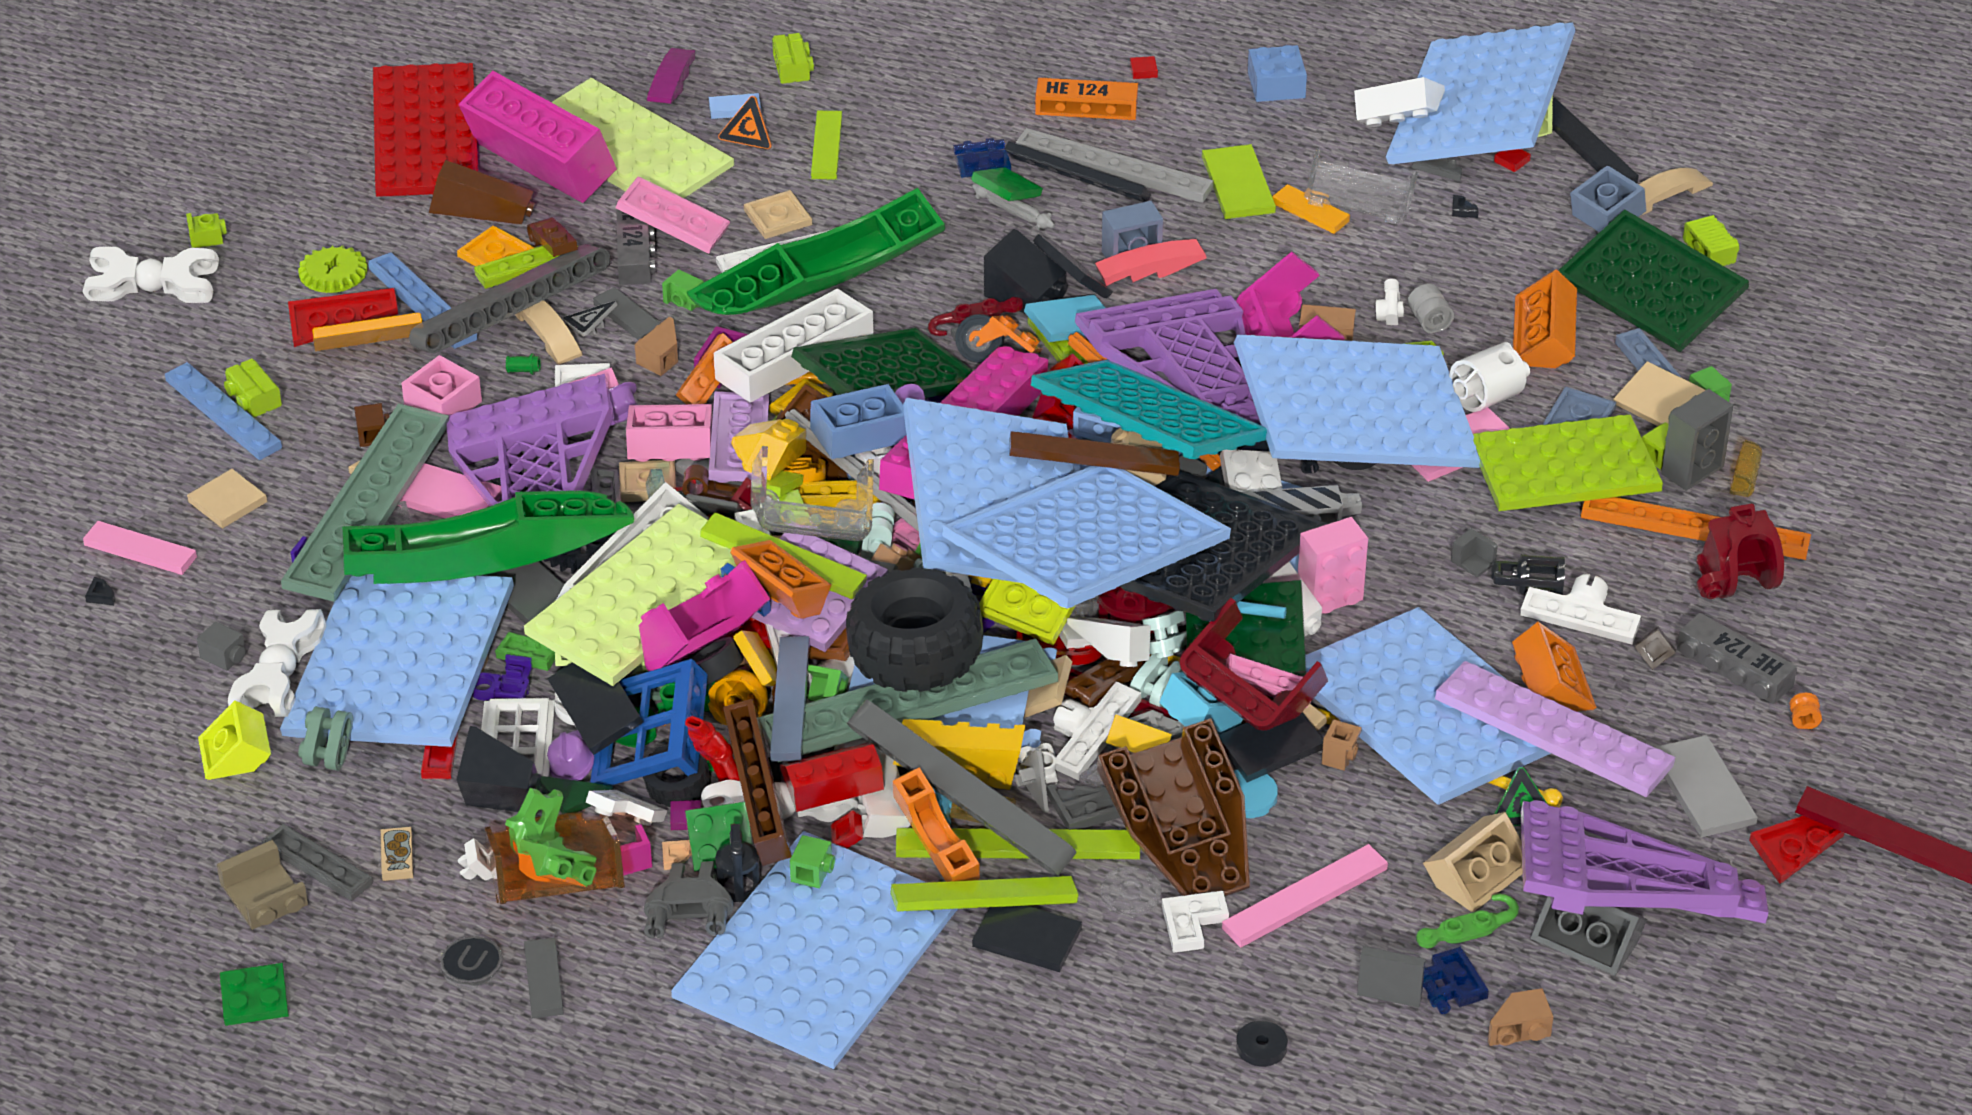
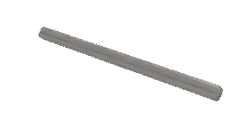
(853, 467)

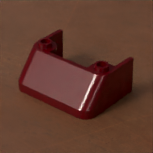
(1206, 666)

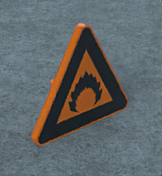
(747, 126)

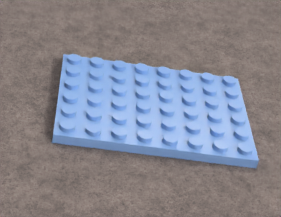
(1492, 93)
(1356, 401)
(964, 467)
(1086, 534)
(402, 658)
(1389, 687)
(812, 960)

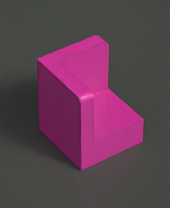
(636, 855)

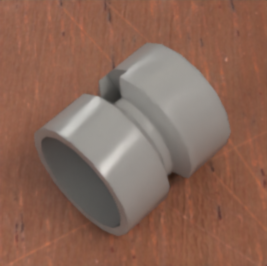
(1430, 308)

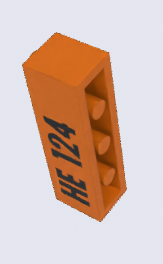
(1086, 98)

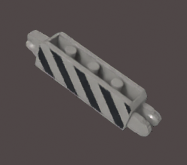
(1318, 502)

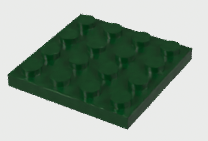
(1263, 638)

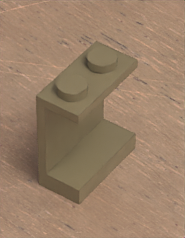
(261, 885)

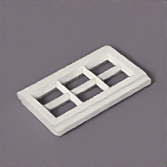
(543, 729)

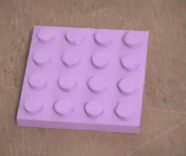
(827, 626)

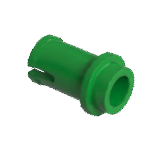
(523, 364)

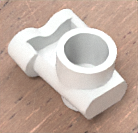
(1391, 307)
(1049, 761)

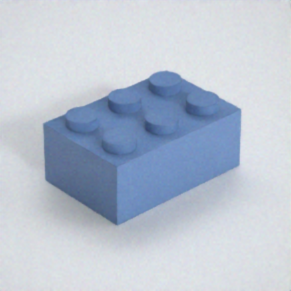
(858, 421)

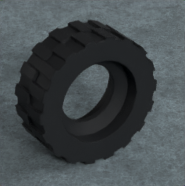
(684, 790)

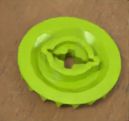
(347, 274)

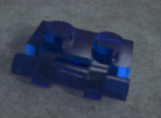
(975, 161)
(1459, 977)

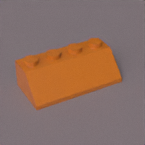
(1546, 322)

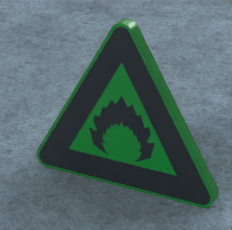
(1519, 789)

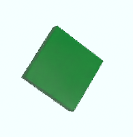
(1006, 184)

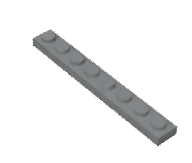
(1120, 166)

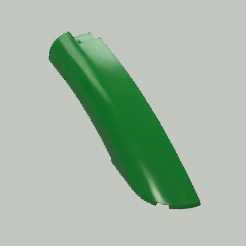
(822, 260)
(485, 540)

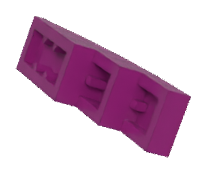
(670, 75)

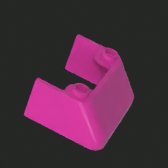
(1277, 297)
(707, 617)

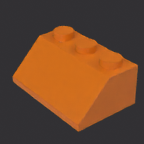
(784, 577)
(1552, 668)

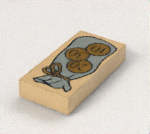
(396, 853)

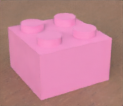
(442, 388)

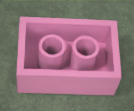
(669, 432)
(1334, 563)

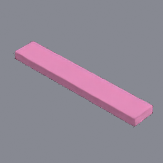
(1304, 895)

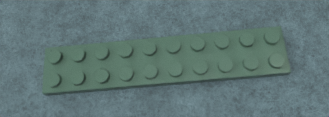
(366, 498)
(989, 678)

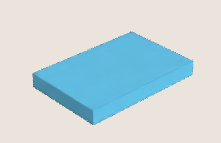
(1057, 317)

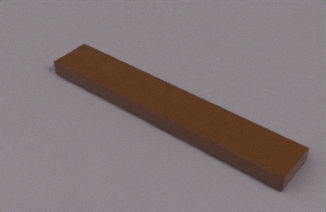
(1094, 453)

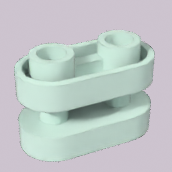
(881, 530)
(1174, 641)
(1154, 677)

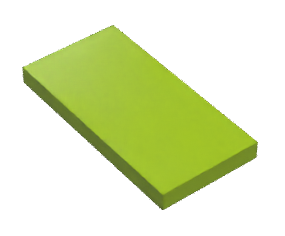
(1238, 181)

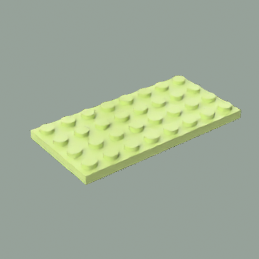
(645, 142)
(601, 614)

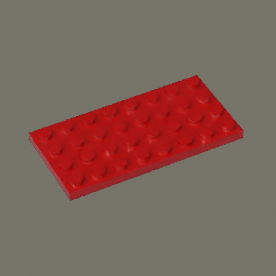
(420, 125)

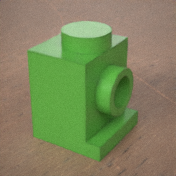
(676, 289)

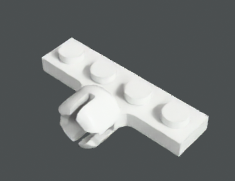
(1582, 610)
(1090, 727)

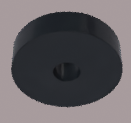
(1265, 1032)

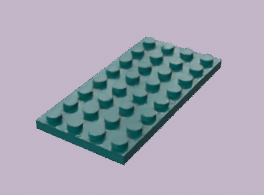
(1149, 408)

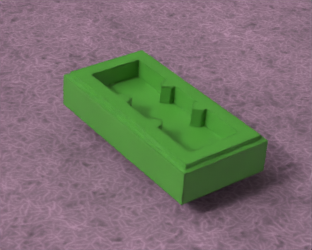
(526, 647)

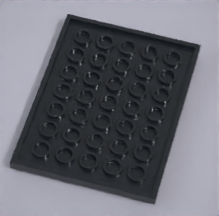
(1259, 545)

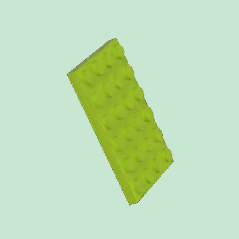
(1566, 462)

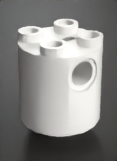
(1489, 377)

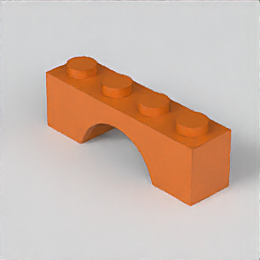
(924, 814)

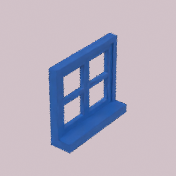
(688, 701)

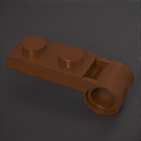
(551, 236)
(707, 488)

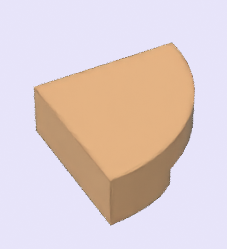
(675, 852)

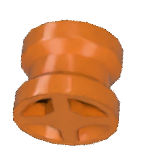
(1805, 711)

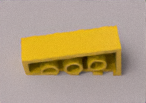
(983, 751)

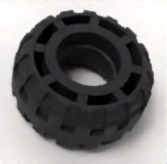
(914, 629)

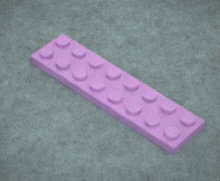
(1555, 728)

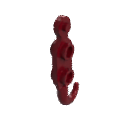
(987, 307)

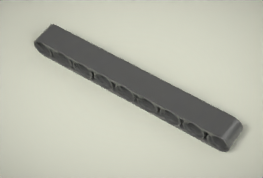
(509, 298)
(962, 788)

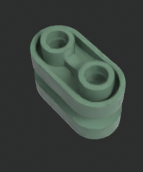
(313, 747)

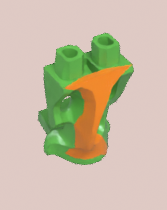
(540, 846)

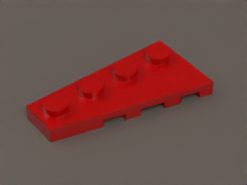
(337, 310)

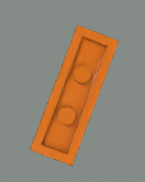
(702, 379)

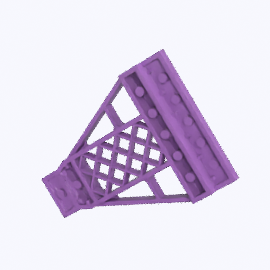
(1160, 326)
(529, 426)
(1626, 872)

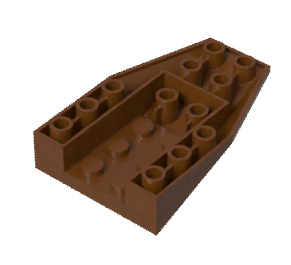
(1183, 809)

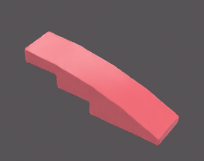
(1155, 258)

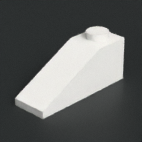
(1115, 639)

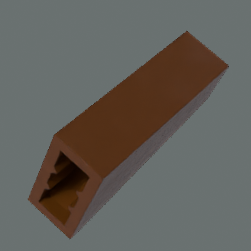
(479, 196)

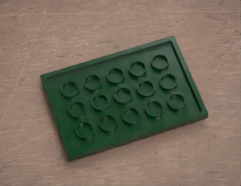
(1653, 280)
(884, 359)

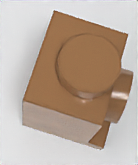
(1340, 744)

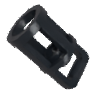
(1531, 564)
(737, 860)

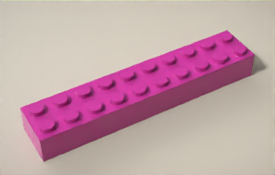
(996, 386)

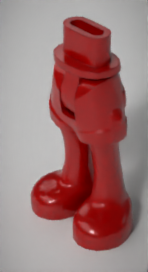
(712, 748)

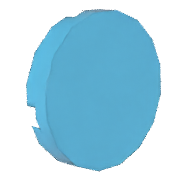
(1259, 794)

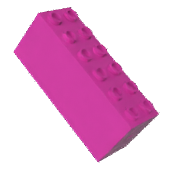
(538, 136)

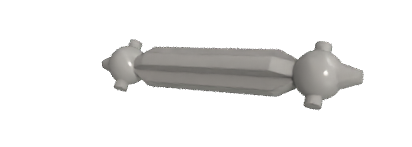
(1016, 207)

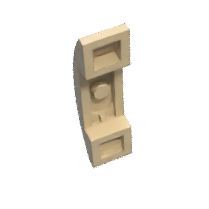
(1671, 183)
(552, 330)

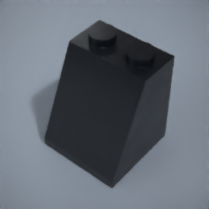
(1022, 271)
(495, 774)

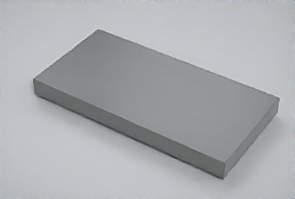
(1707, 788)

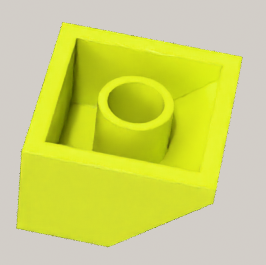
(234, 742)

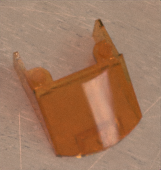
(580, 834)

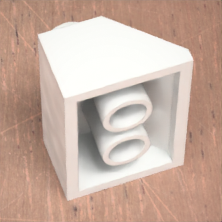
(1398, 101)

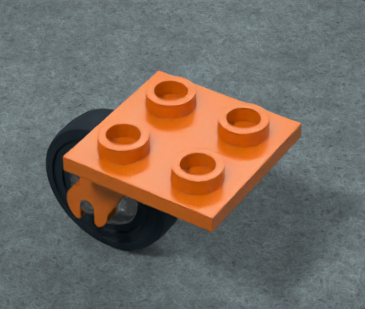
(981, 335)

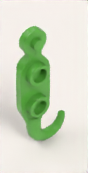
(1469, 926)

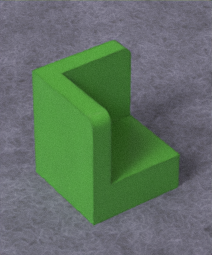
(826, 682)

